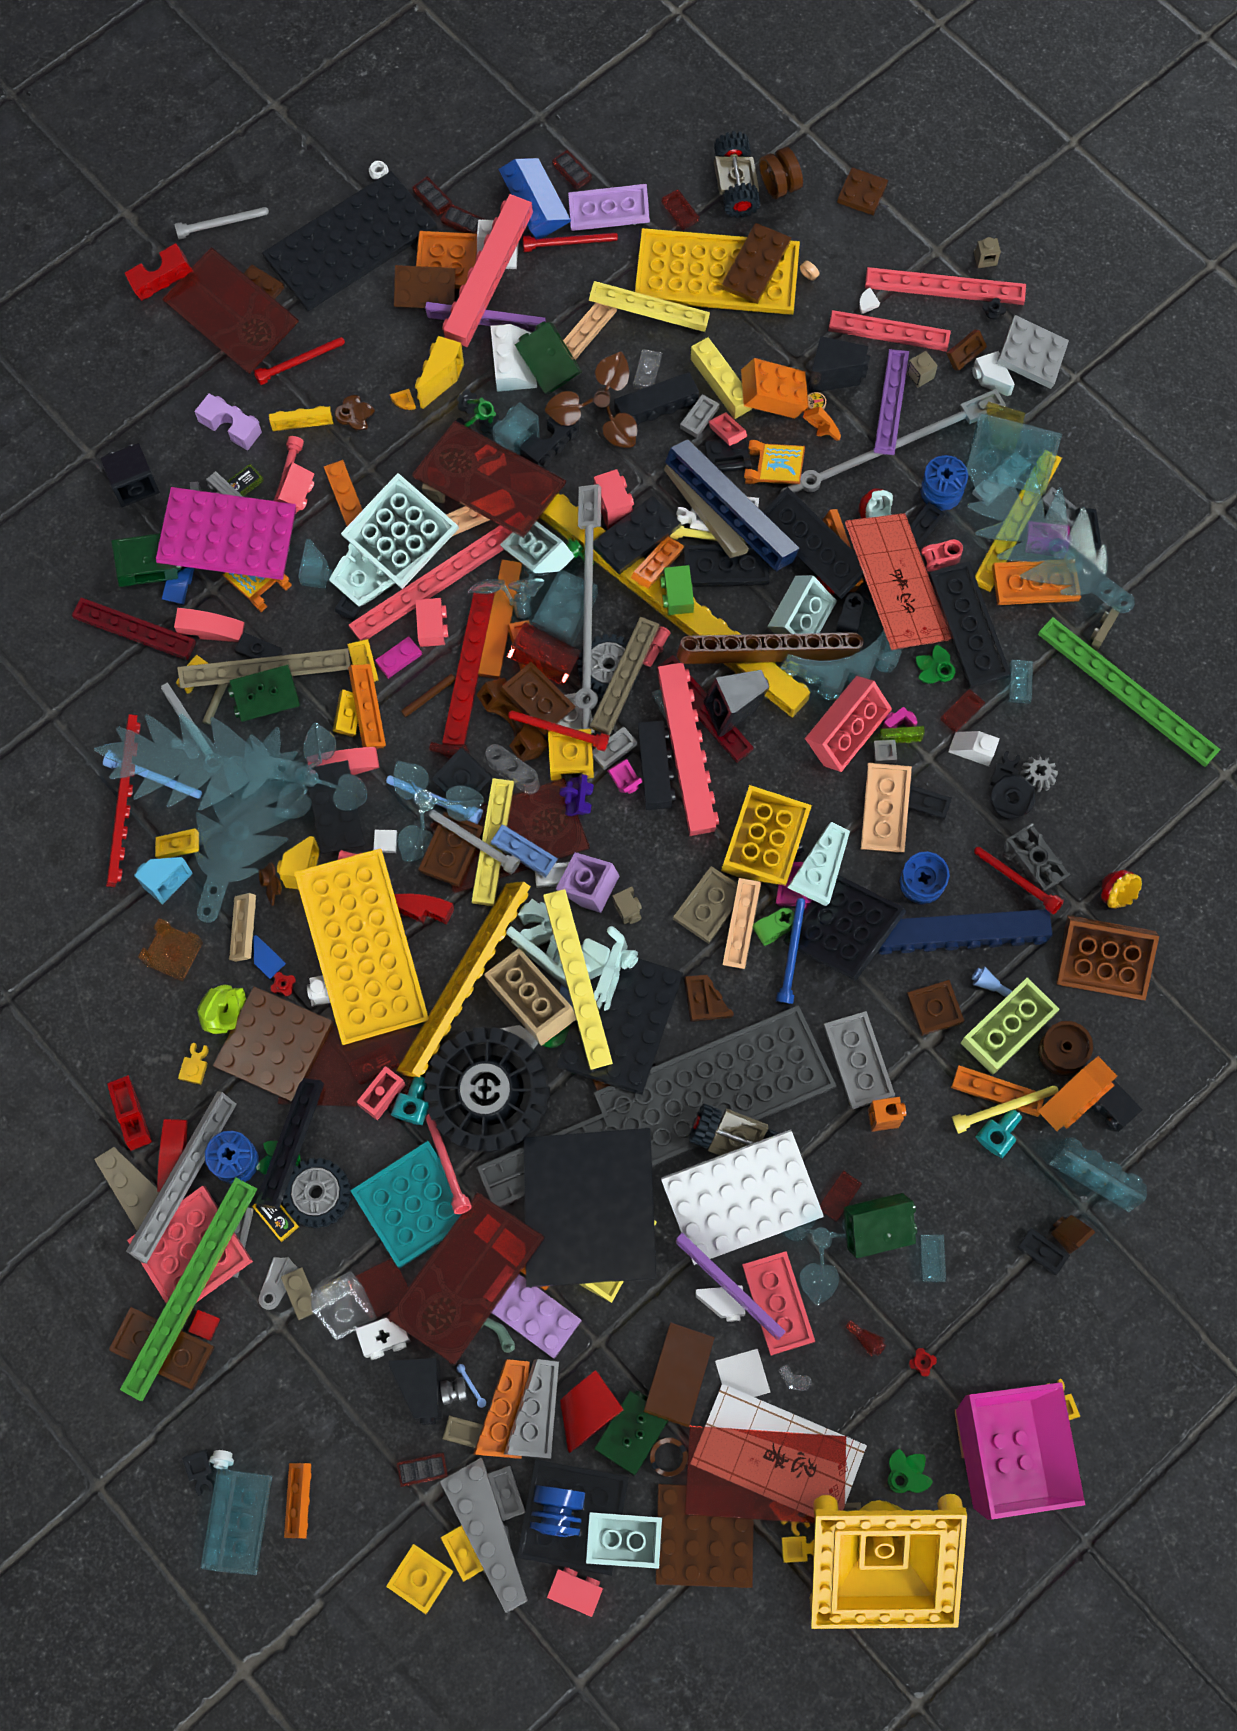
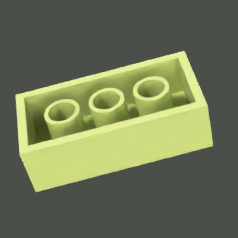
(1010, 1026)

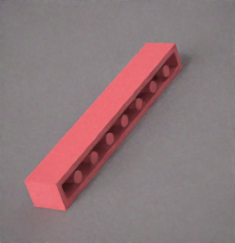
(488, 270)
(686, 749)

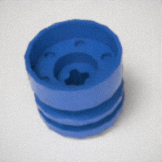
(944, 482)
(929, 867)
(243, 1160)
(557, 1510)

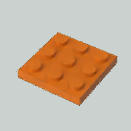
(448, 251)

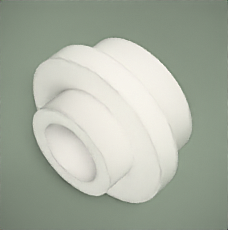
(378, 166)
(222, 1459)

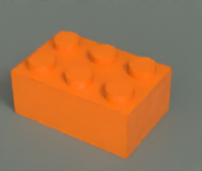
(774, 388)
(1078, 1094)

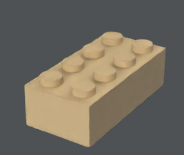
(530, 996)

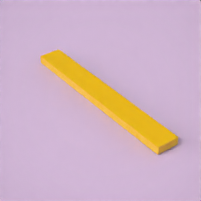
(985, 574)

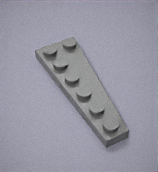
(481, 1520)

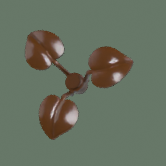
(613, 373)

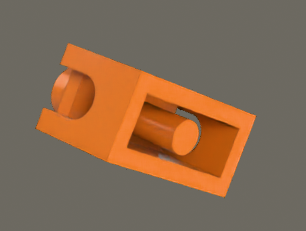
(886, 1114)

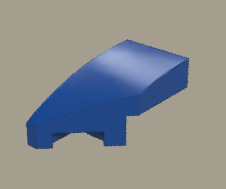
(176, 589)
(266, 958)

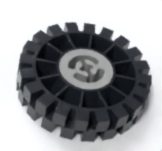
(521, 1089)

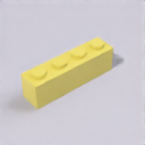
(719, 376)

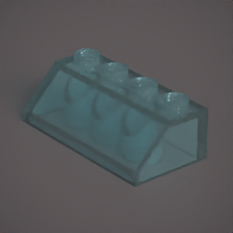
(236, 1522)

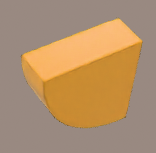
(403, 400)

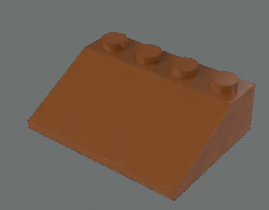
(1107, 957)

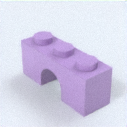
(215, 411)

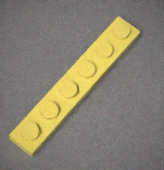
(649, 306)
(488, 867)

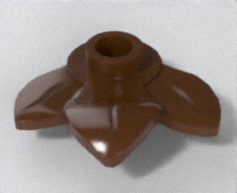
(355, 412)
(268, 878)

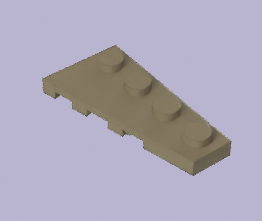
(128, 1184)

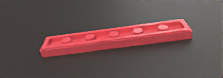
(889, 330)

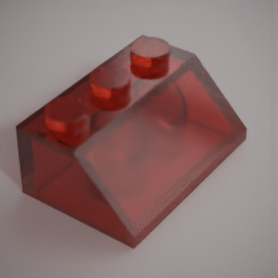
(546, 652)

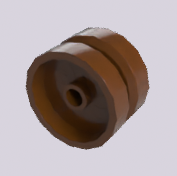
(781, 172)
(1061, 1037)

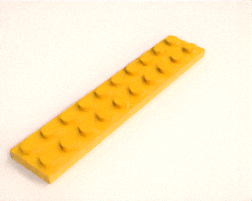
(461, 983)

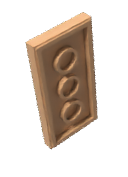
(886, 807)

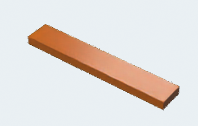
(499, 619)

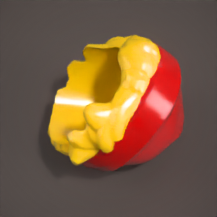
(1120, 888)

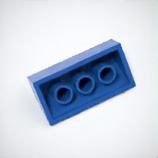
(530, 182)

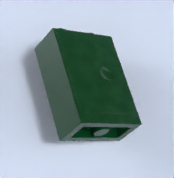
(548, 357)
(137, 561)
(263, 693)
(880, 1225)
(631, 1434)

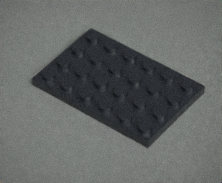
(630, 1026)

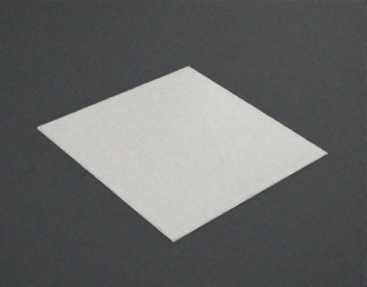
(744, 1373)

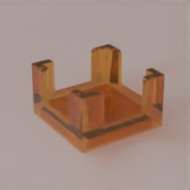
(171, 950)

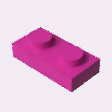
(398, 657)

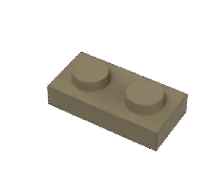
(1099, 634)
(298, 1292)

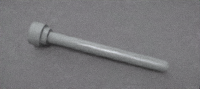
(183, 229)
(509, 862)

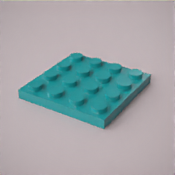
(409, 1204)

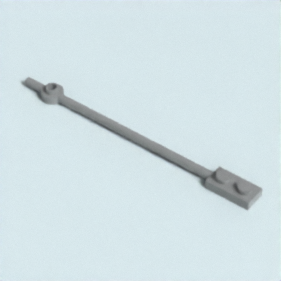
(969, 411)
(588, 518)

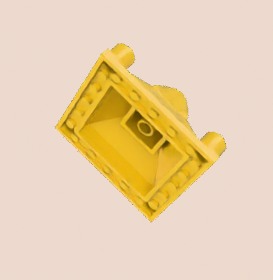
(887, 1565)

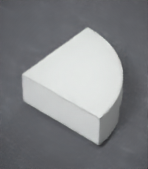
(868, 301)

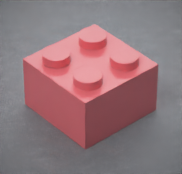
(614, 498)

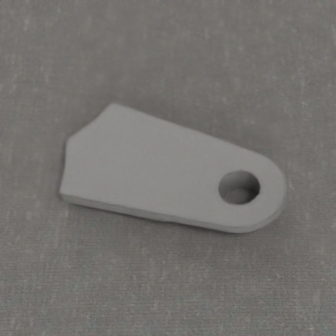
(273, 1283)

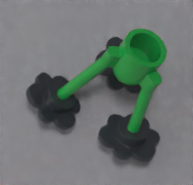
(483, 411)

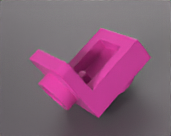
(902, 716)
(624, 777)

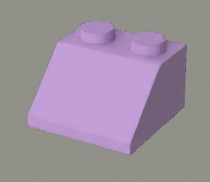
(588, 881)

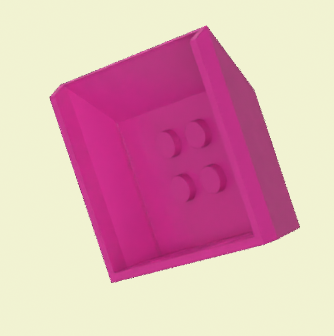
(1019, 1451)

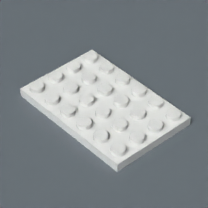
(743, 1195)

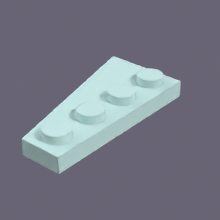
(820, 869)

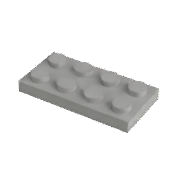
(858, 1060)

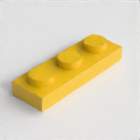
(301, 418)

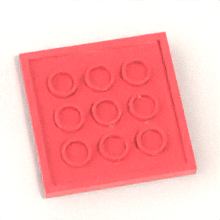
(181, 1241)

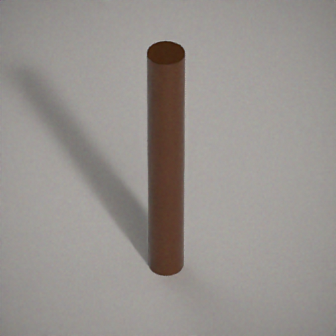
(428, 695)

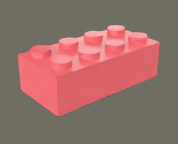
(848, 723)

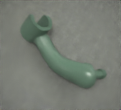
(505, 1340)

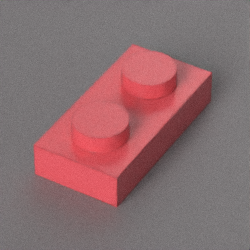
(727, 429)

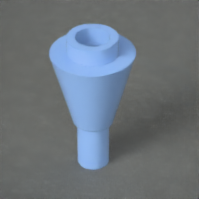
(985, 979)

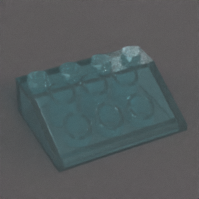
(1014, 447)
(1098, 1174)

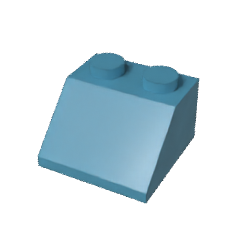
(163, 876)

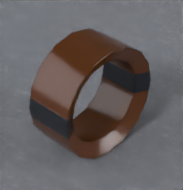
(684, 1458)

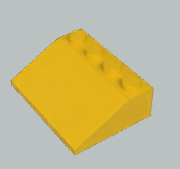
(766, 837)

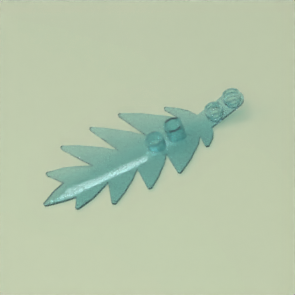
(1046, 539)
(196, 759)
(234, 844)

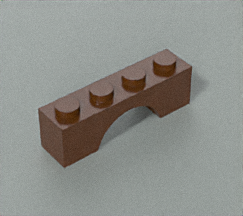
(528, 740)

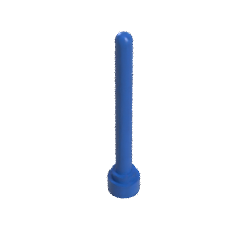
(785, 994)

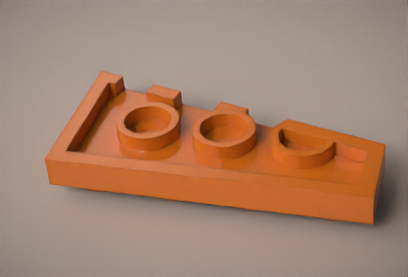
(503, 1410)

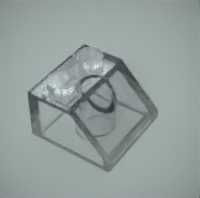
(342, 1305)

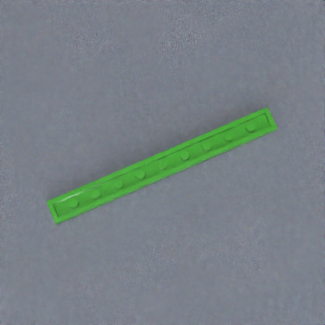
(1129, 692)
(188, 1289)

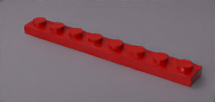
(468, 669)
(122, 811)

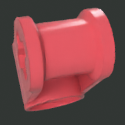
(939, 557)

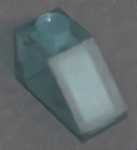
(314, 567)

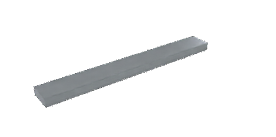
(180, 1178)

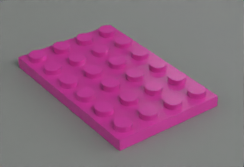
(226, 533)

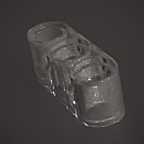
(509, 760)

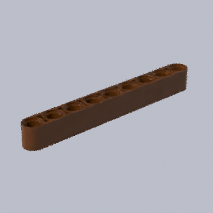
(767, 647)

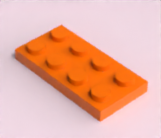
(1014, 590)

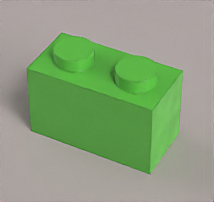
(678, 590)

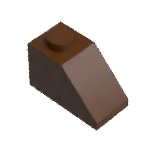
(1071, 1233)

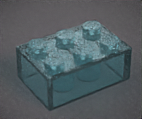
(563, 607)

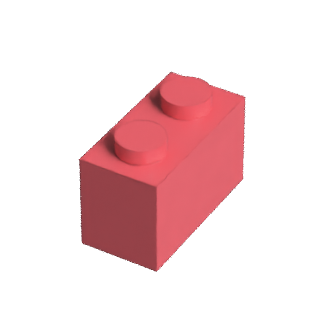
(294, 486)
(430, 622)
(381, 1093)
(575, 1592)

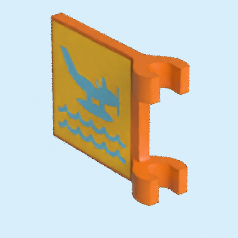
(776, 463)
(253, 586)

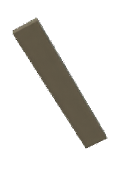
(723, 533)
(624, 676)

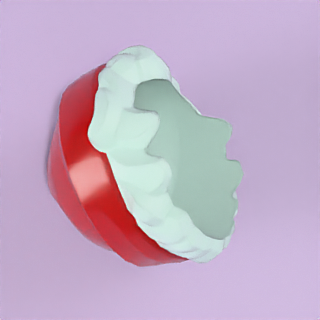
(875, 503)

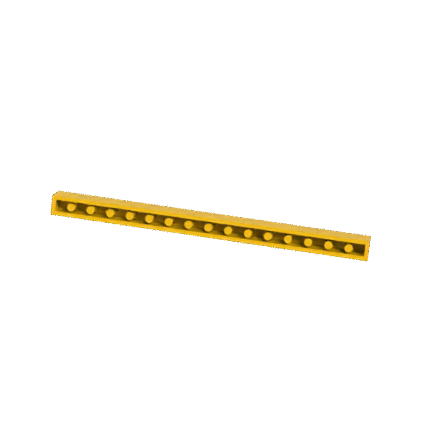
(782, 690)

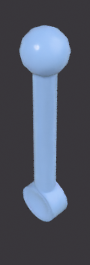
(481, 1402)

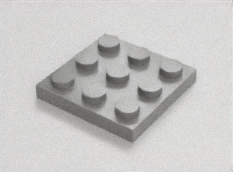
(1032, 351)

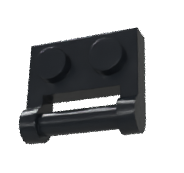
(720, 451)

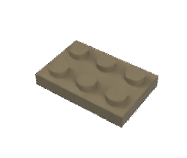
(708, 905)

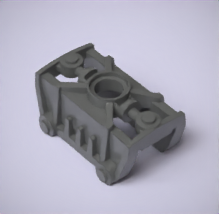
(1027, 866)

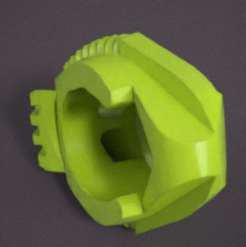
(213, 1006)

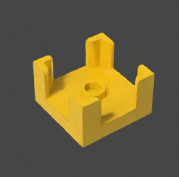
(569, 755)

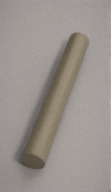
(214, 703)

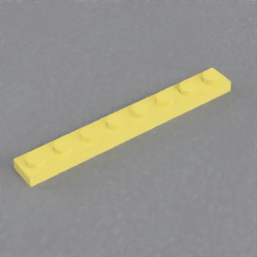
(577, 979)

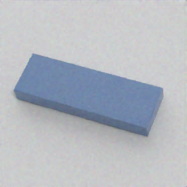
(523, 849)

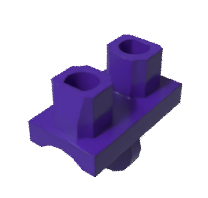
(575, 794)

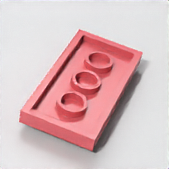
(777, 1293)

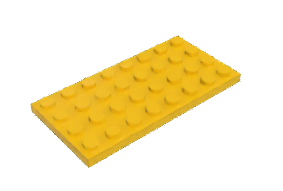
(692, 267)
(361, 946)

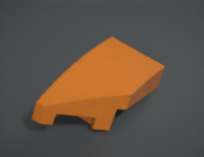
(822, 421)

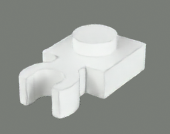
(690, 517)

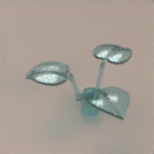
(521, 601)
(410, 782)
(293, 800)
(817, 1280)

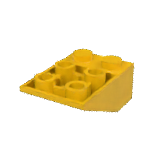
(439, 370)

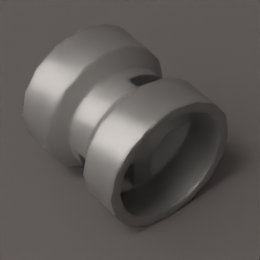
(448, 1393)

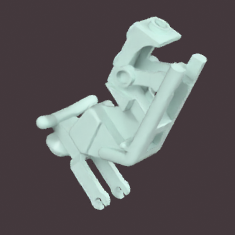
(597, 957)

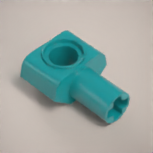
(414, 1098)
(1003, 1130)

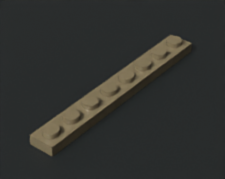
(299, 665)

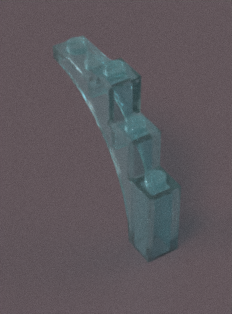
(833, 674)

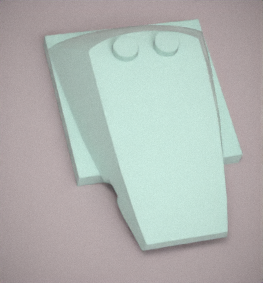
(390, 541)

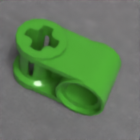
(771, 927)

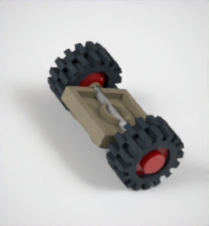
(736, 174)
(728, 1133)

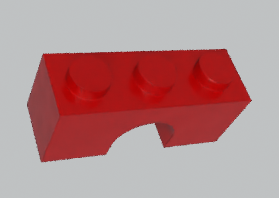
(173, 267)

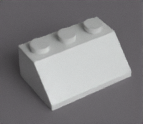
(509, 365)

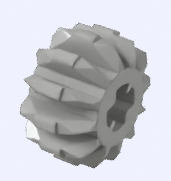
(1039, 766)

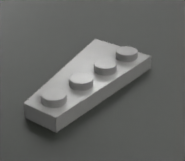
(534, 1420)

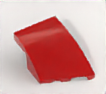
(587, 1409)

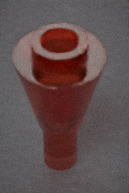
(447, 749)
(870, 1341)

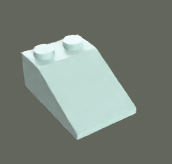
(623, 1540)

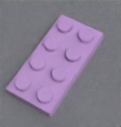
(609, 207)
(536, 1317)

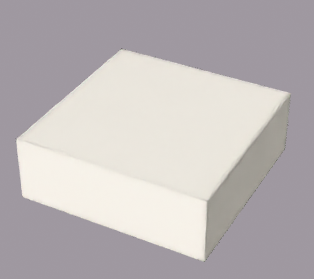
(385, 840)

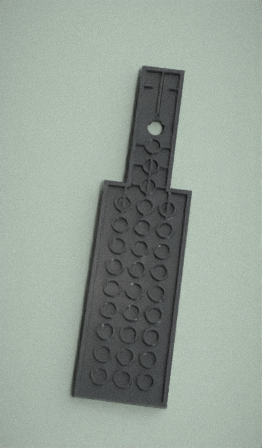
(746, 1072)

